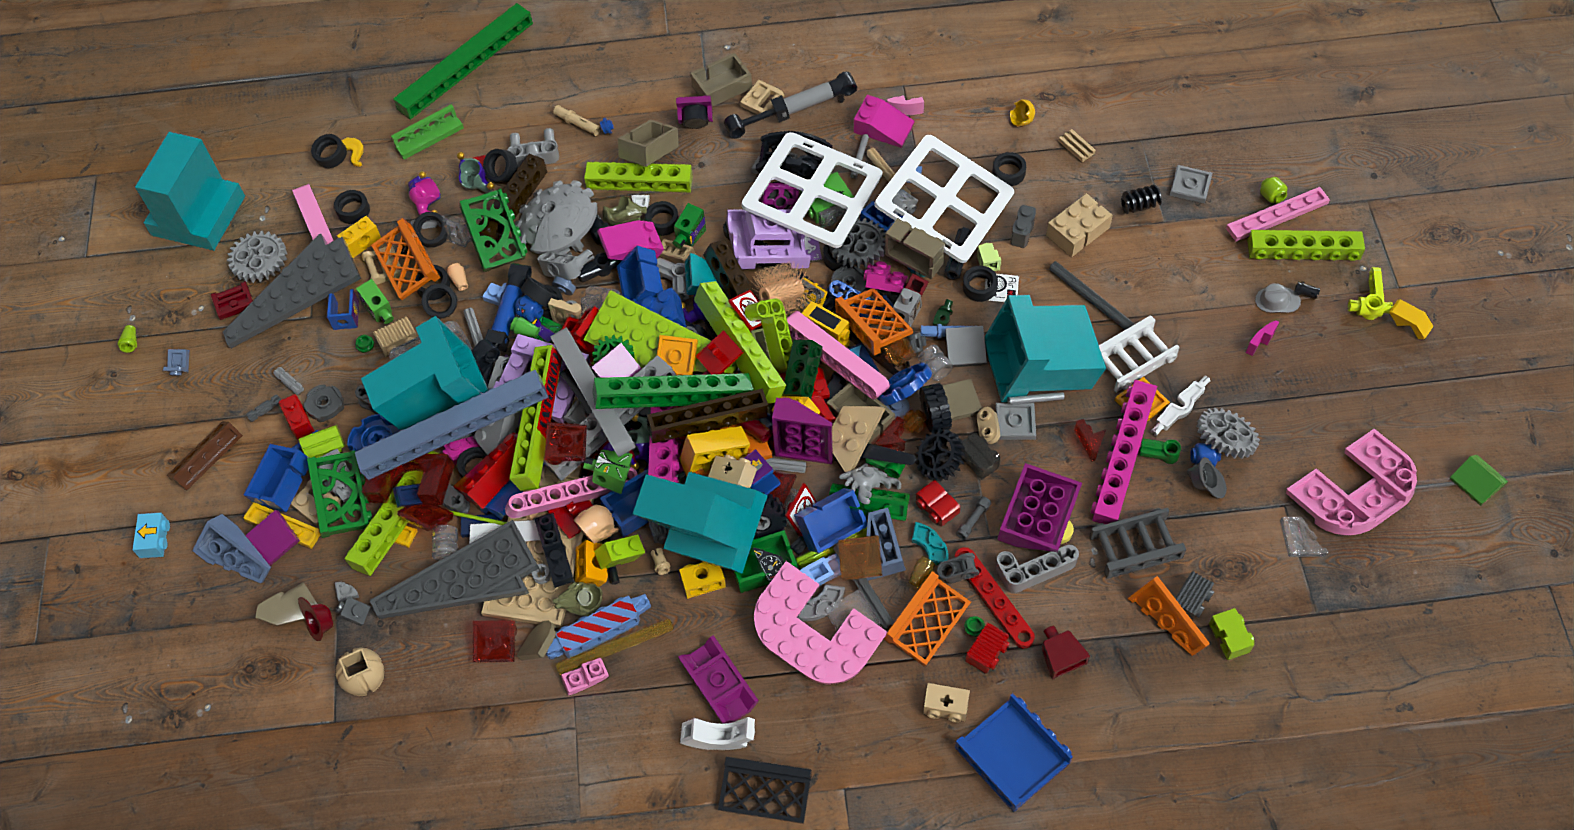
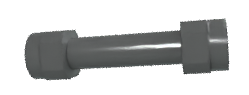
(965, 529)

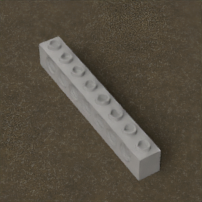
(595, 434)

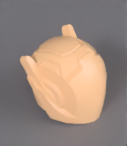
(596, 523)

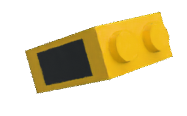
(829, 322)

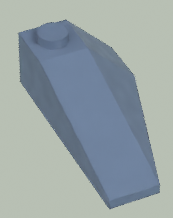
(227, 546)

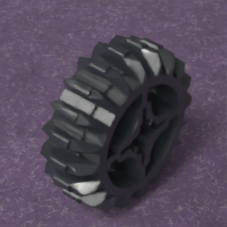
(944, 461)

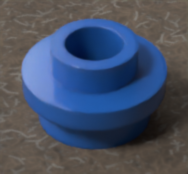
(606, 126)

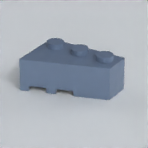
(881, 524)

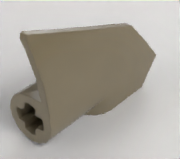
(284, 607)

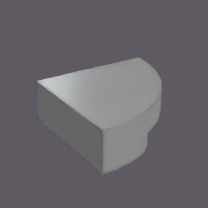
(345, 590)

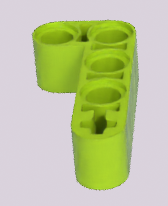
(775, 329)

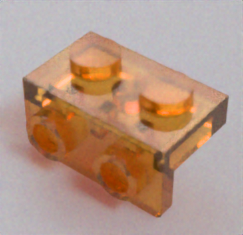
(898, 351)

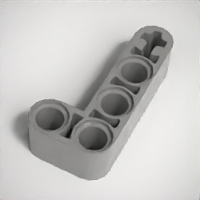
(1039, 565)

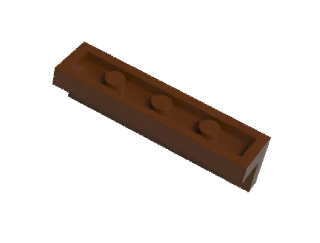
(205, 455)

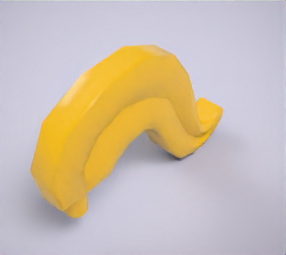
(356, 146)

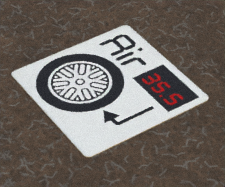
(1006, 286)

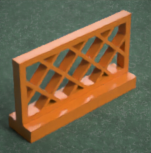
(416, 249)
(860, 325)
(913, 608)

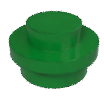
(364, 343)
(974, 626)

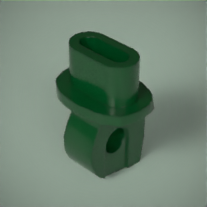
(944, 311)

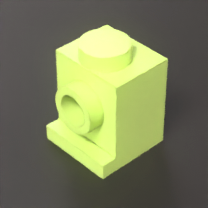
(988, 256)

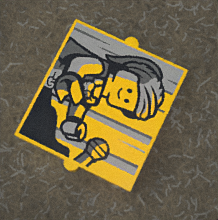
(818, 293)

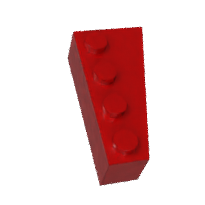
(490, 474)

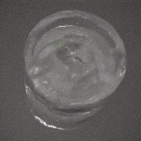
(936, 361)
(445, 541)

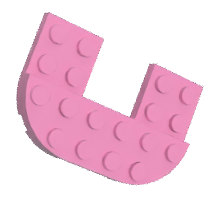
(1371, 503)
(801, 645)

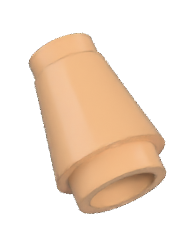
(457, 276)

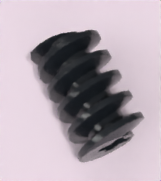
(1140, 197)

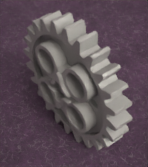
(257, 256)
(1228, 433)

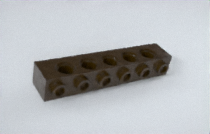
(518, 191)
(727, 270)
(707, 415)

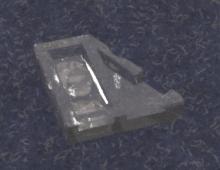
(1300, 539)

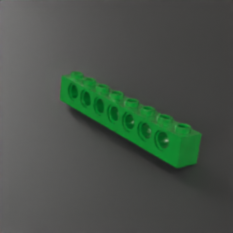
(666, 390)

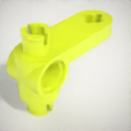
(1372, 305)

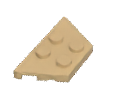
(852, 433)

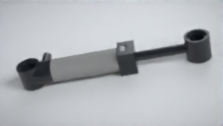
(841, 86)

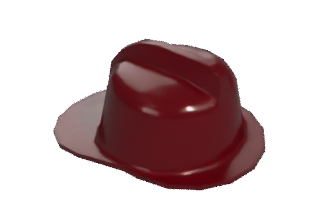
(317, 618)

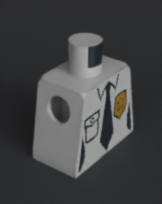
(909, 305)

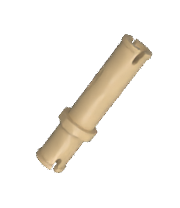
(570, 117)

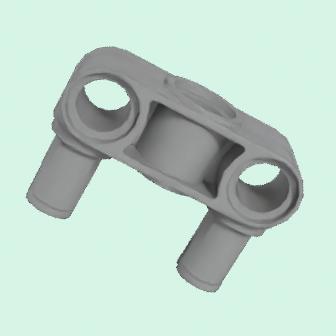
(544, 149)
(563, 263)

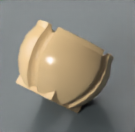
(363, 681)

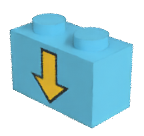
(151, 535)

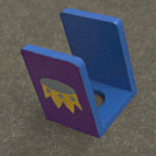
(351, 317)
(764, 479)

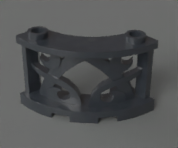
(804, 166)

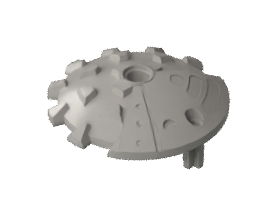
(557, 218)

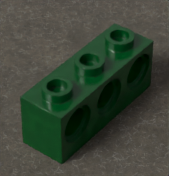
(802, 368)

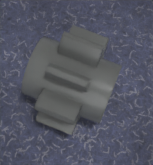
(917, 341)

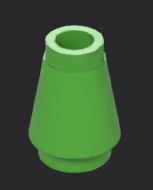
(523, 327)

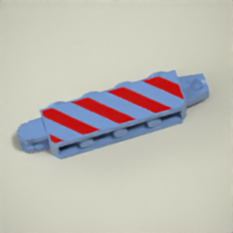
(598, 627)

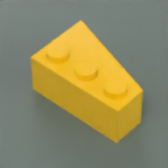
(702, 448)

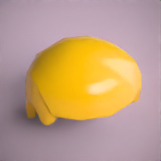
(1023, 113)

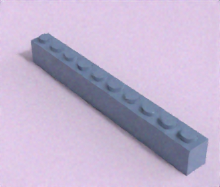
(451, 424)

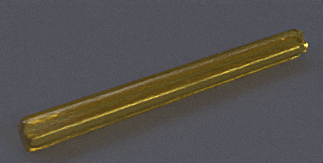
(615, 646)

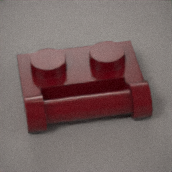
(232, 300)

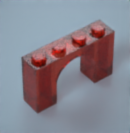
(433, 486)

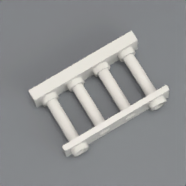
(1130, 337)

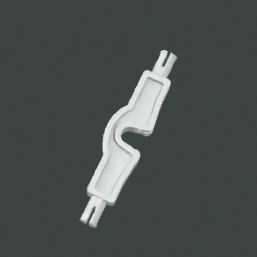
(1175, 412)

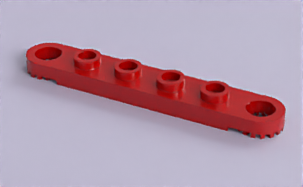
(998, 603)

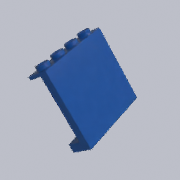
(1014, 752)

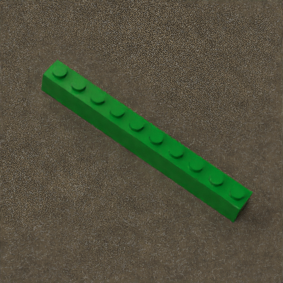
(463, 61)

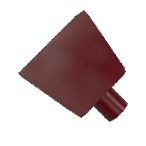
(1062, 652)

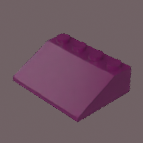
(801, 432)
(1039, 510)

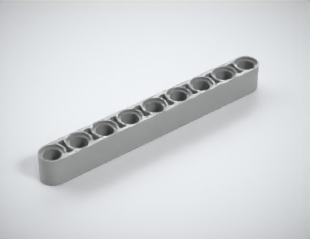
(584, 378)

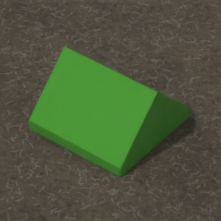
(1478, 479)

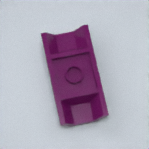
(719, 681)

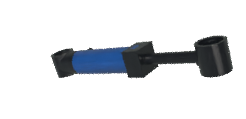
(506, 311)

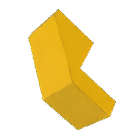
(1408, 315)

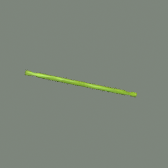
(478, 518)

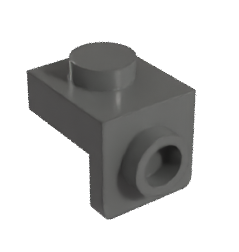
(352, 611)

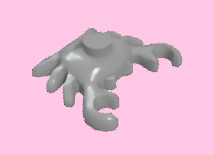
(866, 478)

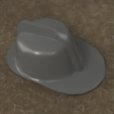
(1208, 477)

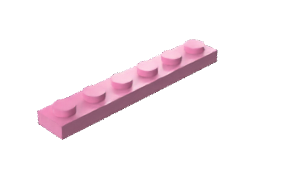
(1278, 213)

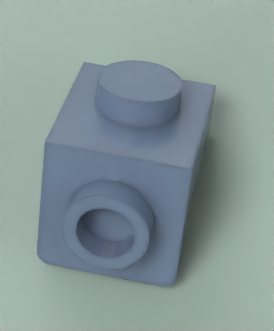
(177, 362)

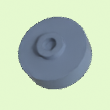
(564, 286)
(900, 408)

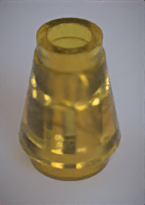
(921, 571)

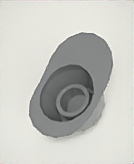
(1277, 299)

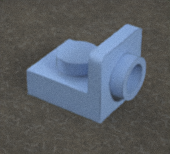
(494, 293)

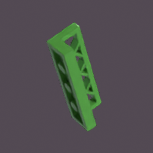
(428, 134)

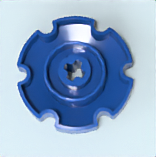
(906, 383)
(371, 431)

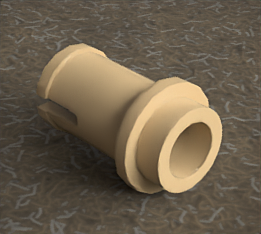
(661, 565)

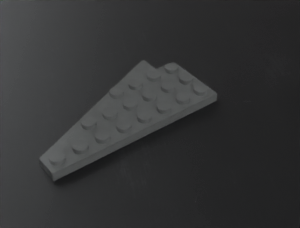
(305, 281)
(474, 574)

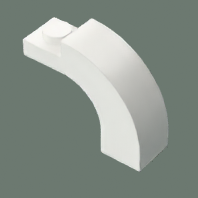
(717, 736)

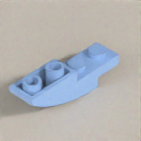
(823, 569)

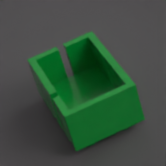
(753, 574)

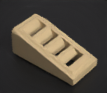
(675, 257)

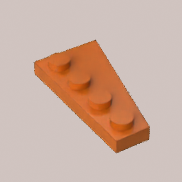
(1169, 614)

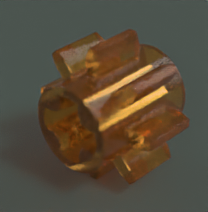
(915, 421)

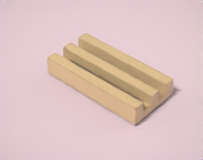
(1079, 144)

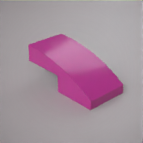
(1263, 336)

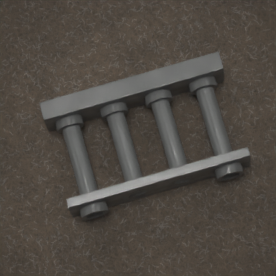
(1134, 561)

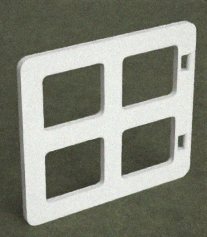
(811, 190)
(946, 196)

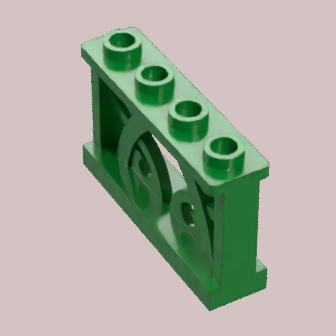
(484, 253)
(327, 517)

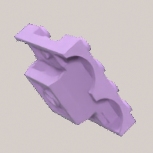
(748, 227)
(517, 366)

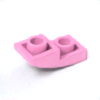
(908, 107)
(584, 677)

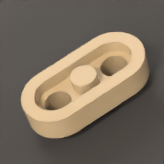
(989, 423)

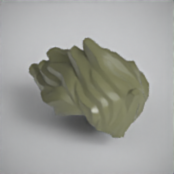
(623, 213)
(580, 598)

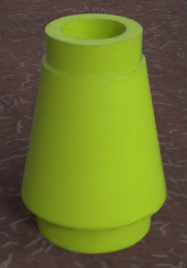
(128, 340)

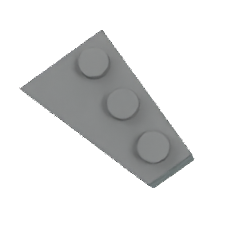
(494, 434)

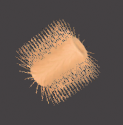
(783, 289)

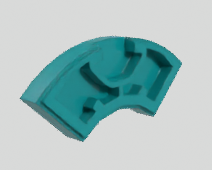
(930, 542)

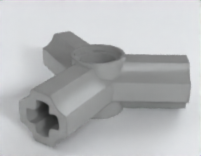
(676, 273)

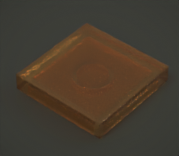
(860, 557)

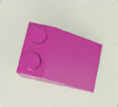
(882, 122)
(623, 238)

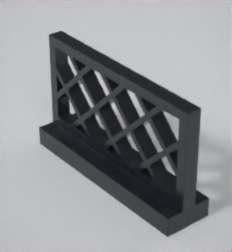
(765, 770)

